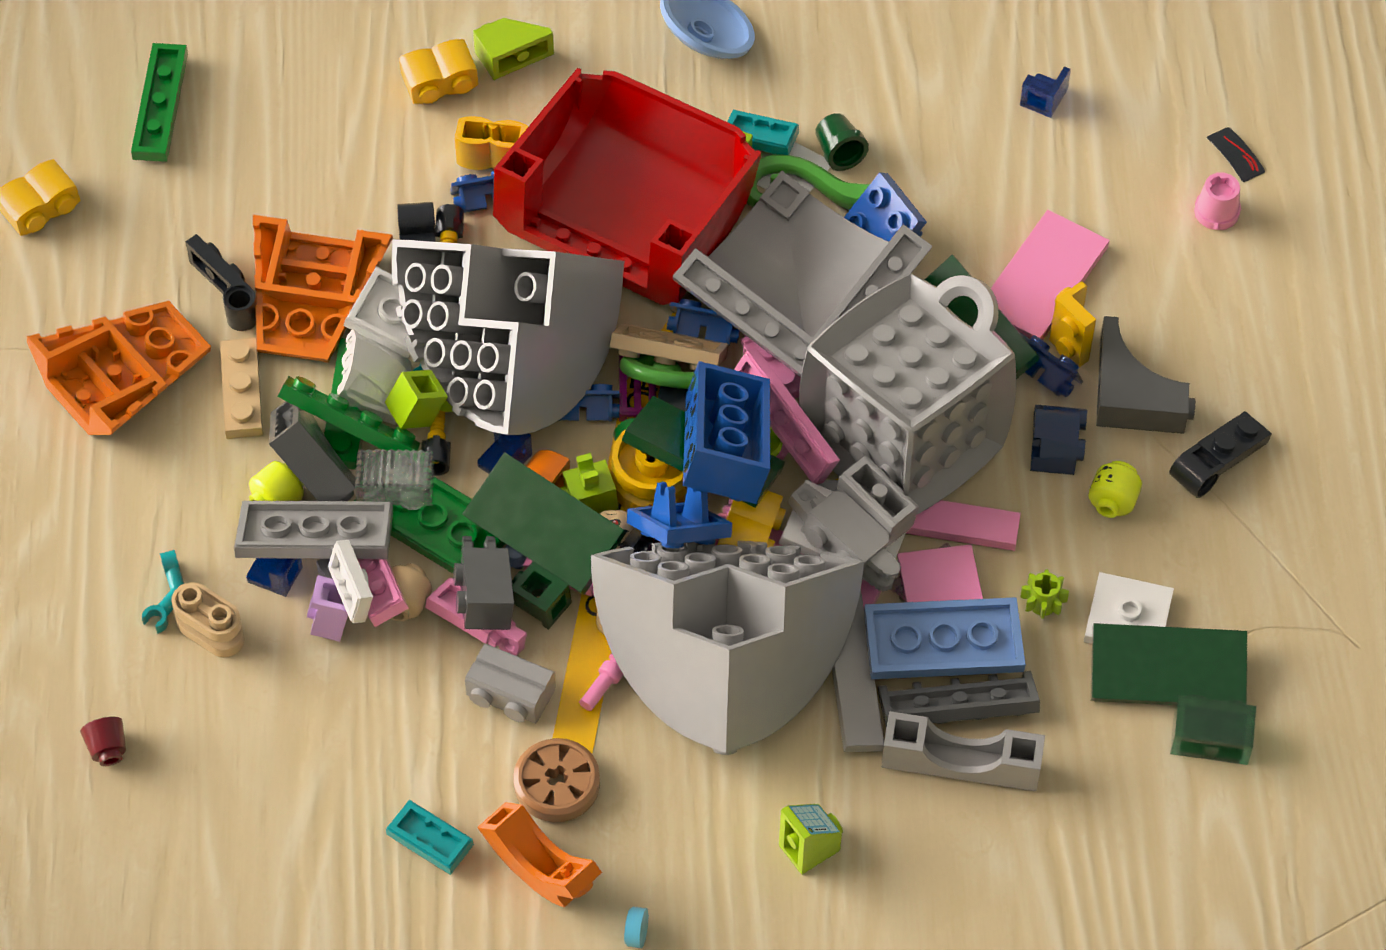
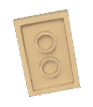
(667, 346)

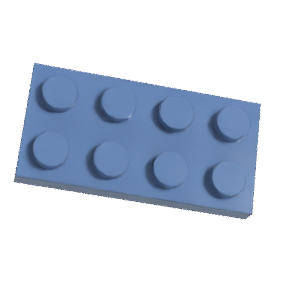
(944, 638)

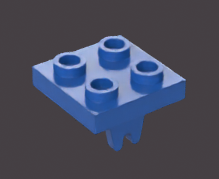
(885, 209)
(679, 522)

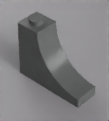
(1133, 394)
(309, 454)

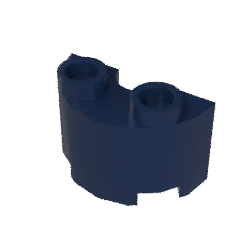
(1057, 439)

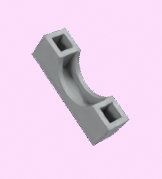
(1003, 760)

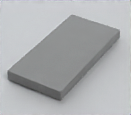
(313, 528)

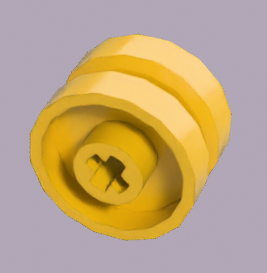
(638, 474)

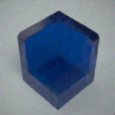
(1044, 93)
(514, 445)
(275, 574)

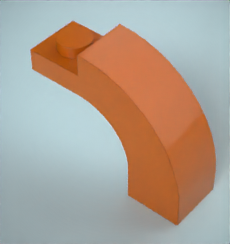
(535, 857)

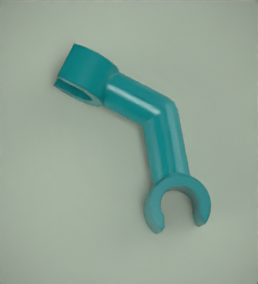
(174, 579)

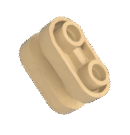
(208, 619)

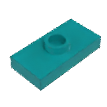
(768, 133)
(429, 837)

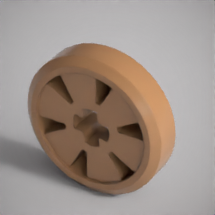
(566, 799)

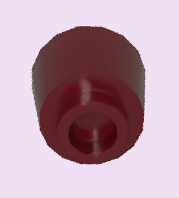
(105, 740)

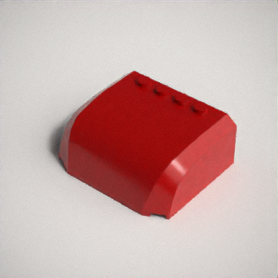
(625, 179)

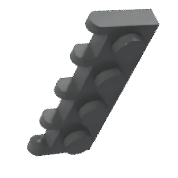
(964, 701)

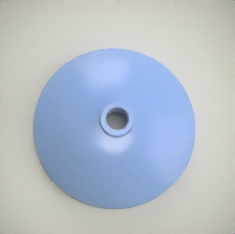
(710, 26)

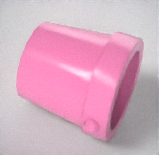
(1219, 202)

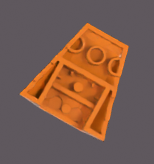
(308, 286)
(117, 364)

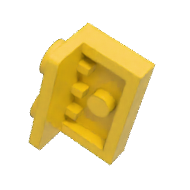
(1072, 324)

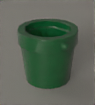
(841, 142)

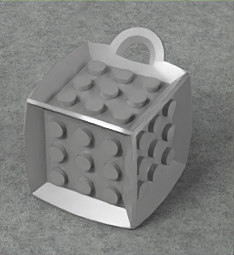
(913, 385)

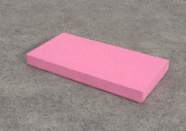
(1048, 261)

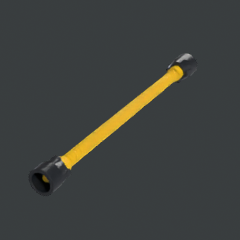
(449, 229)

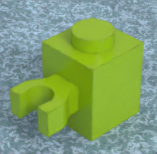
(417, 399)
(591, 484)

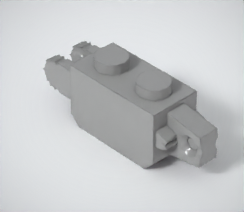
(846, 529)

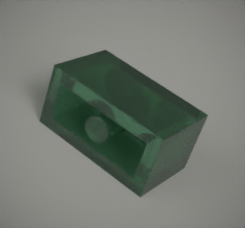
(1213, 729)

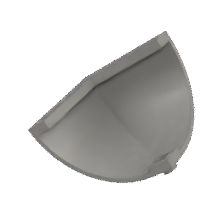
(795, 270)

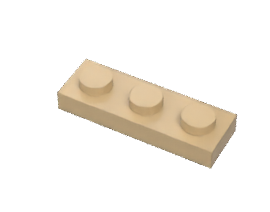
(241, 388)

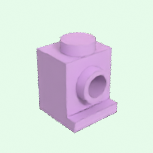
(327, 610)

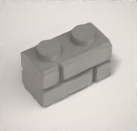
(879, 497)
(509, 684)

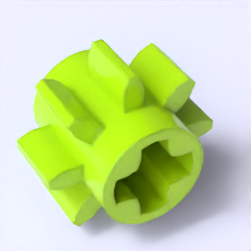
(1044, 594)

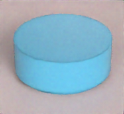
(636, 927)

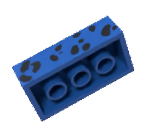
(727, 433)

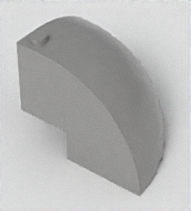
(507, 328)
(725, 633)

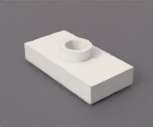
(350, 581)

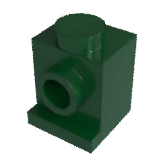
(553, 594)

